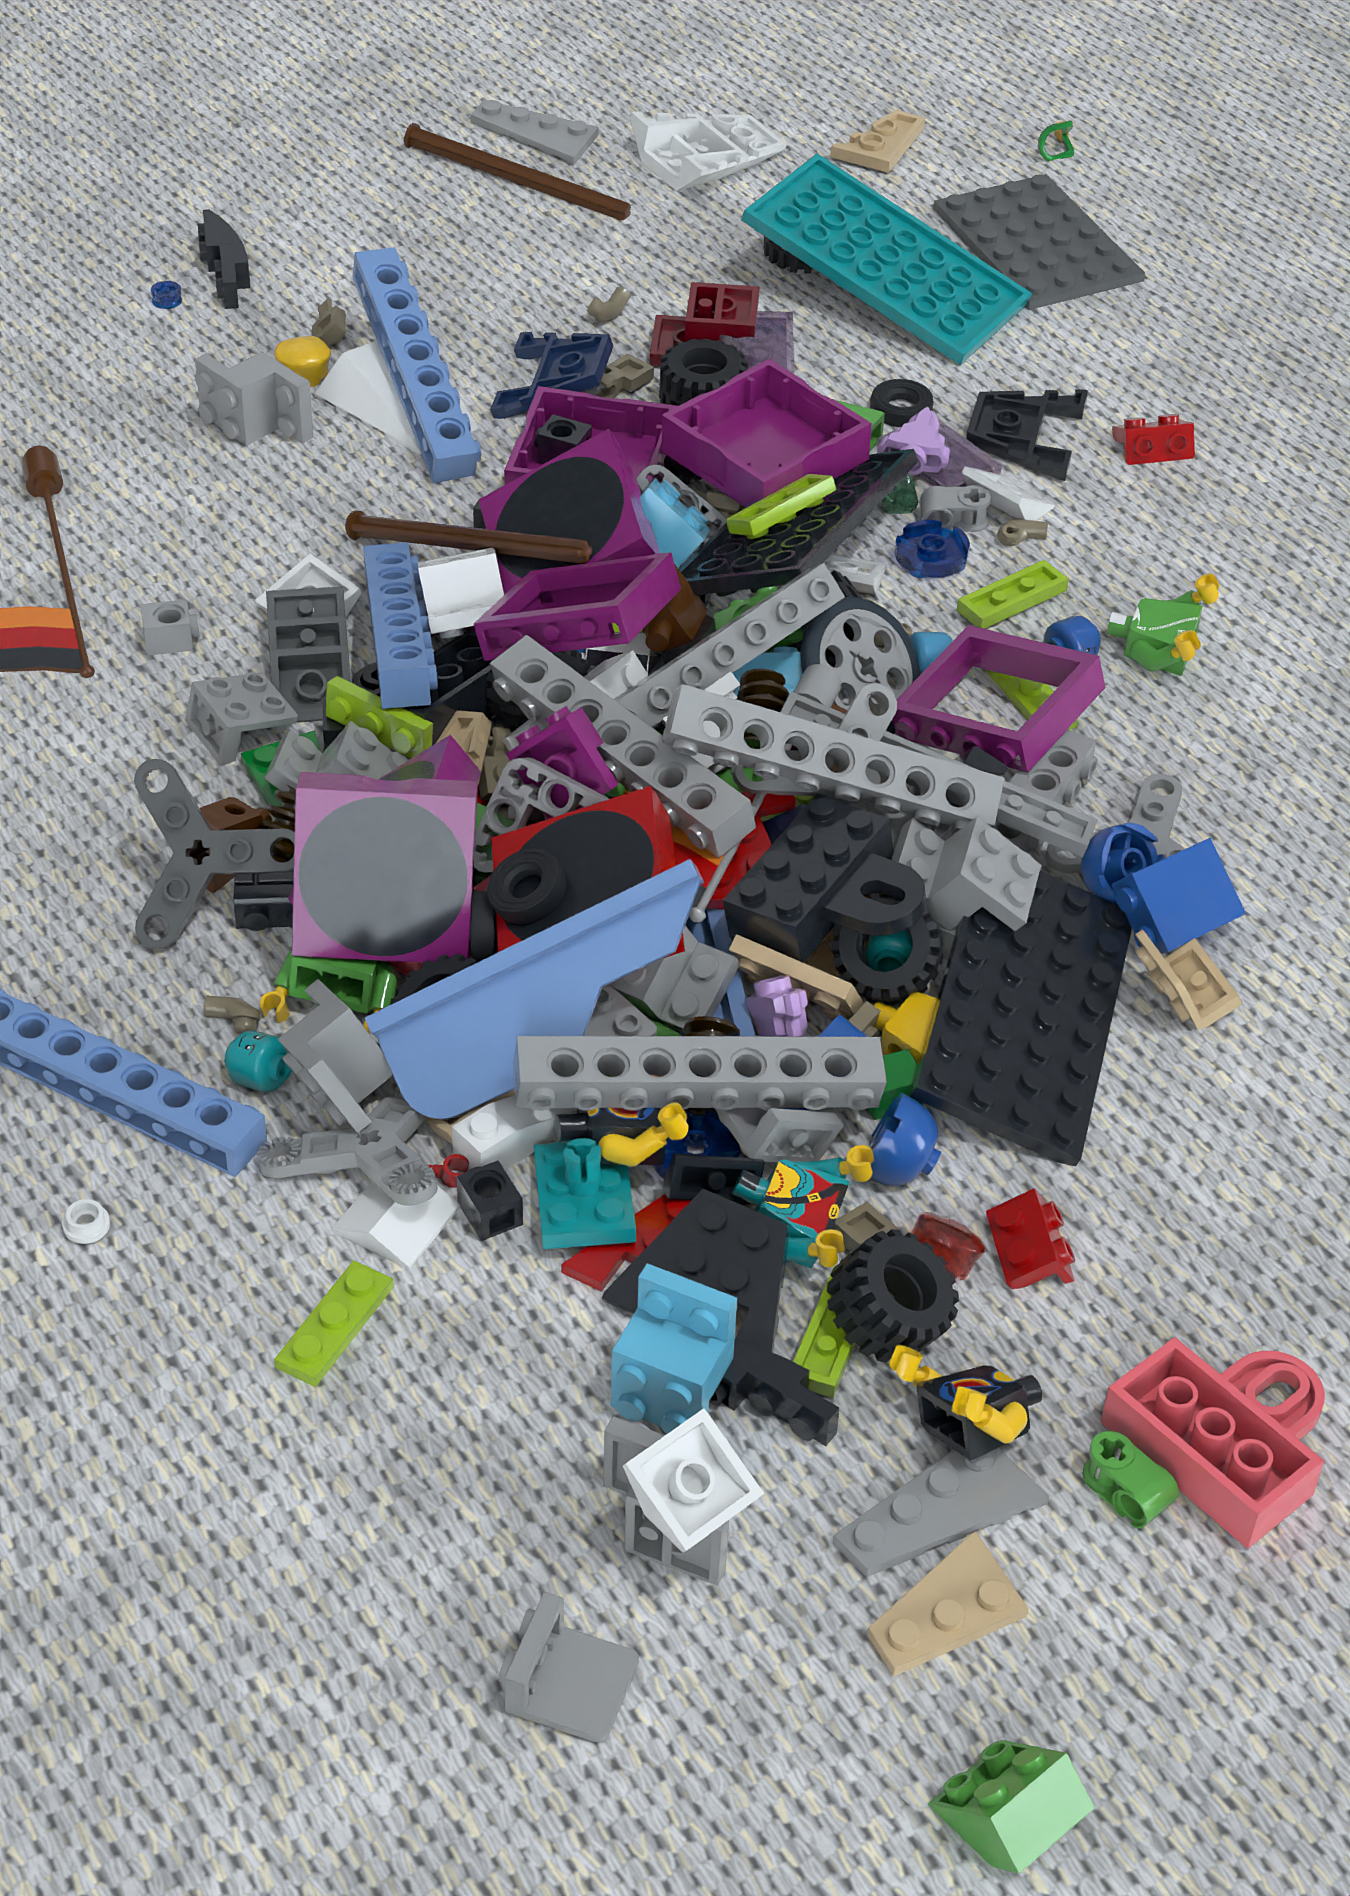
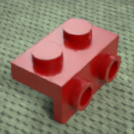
(1156, 441)
(1030, 1240)

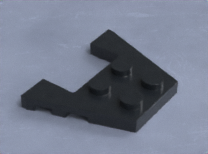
(1011, 424)
(722, 1249)

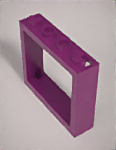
(582, 607)
(1072, 671)

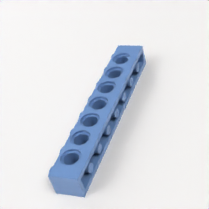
(415, 365)
(399, 626)
(129, 1087)

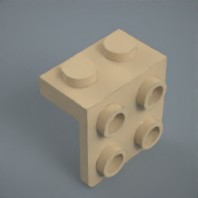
(1189, 981)

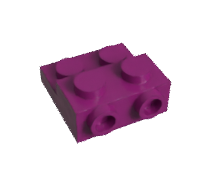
(568, 748)

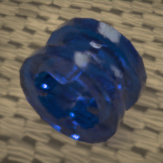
(166, 294)

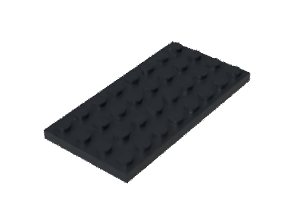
(789, 548)
(1027, 1020)

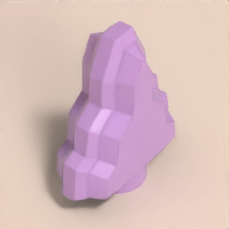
(923, 437)
(778, 1008)

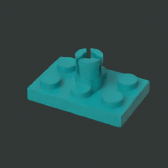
(582, 1198)

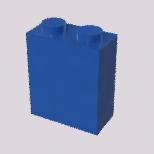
(1179, 897)

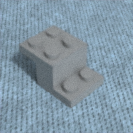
(254, 398)
(352, 752)
(969, 872)
(680, 984)
(335, 1057)
(705, 1559)

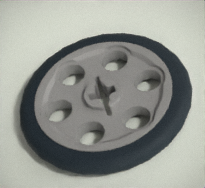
(861, 653)

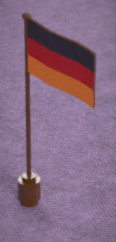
(44, 635)

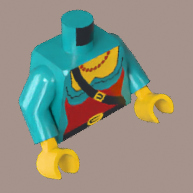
(808, 1201)

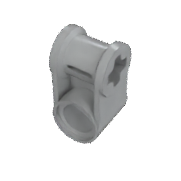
(955, 507)

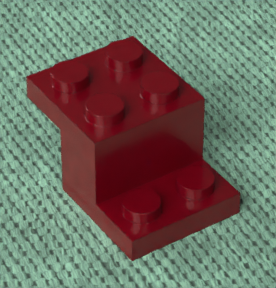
(710, 314)

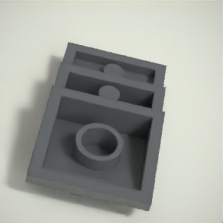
(307, 645)

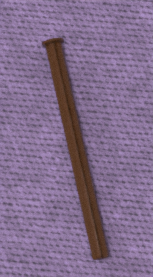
(516, 172)
(467, 538)

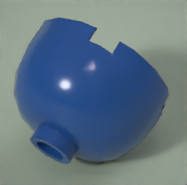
(1116, 854)
(904, 1143)

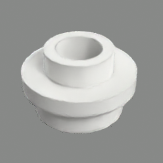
(84, 1211)

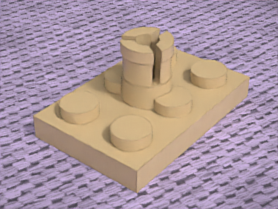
(832, 993)

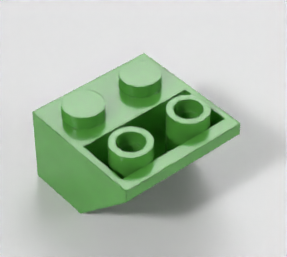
(1014, 1803)

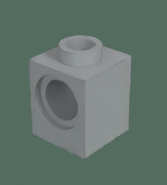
(168, 627)

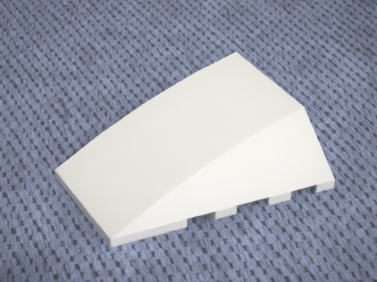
(699, 149)
(365, 389)

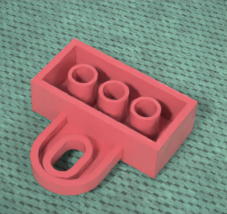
(1218, 1439)

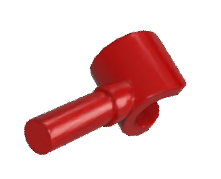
(451, 1163)

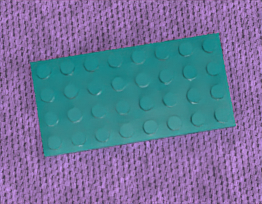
(887, 258)

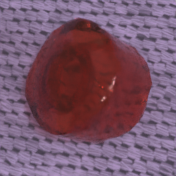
(951, 1240)

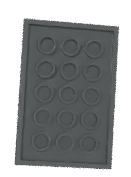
(1039, 240)

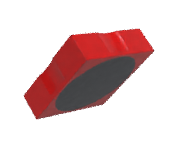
(601, 853)

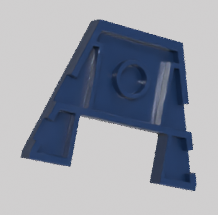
(565, 365)

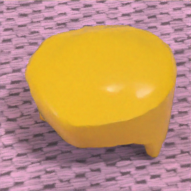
(305, 356)

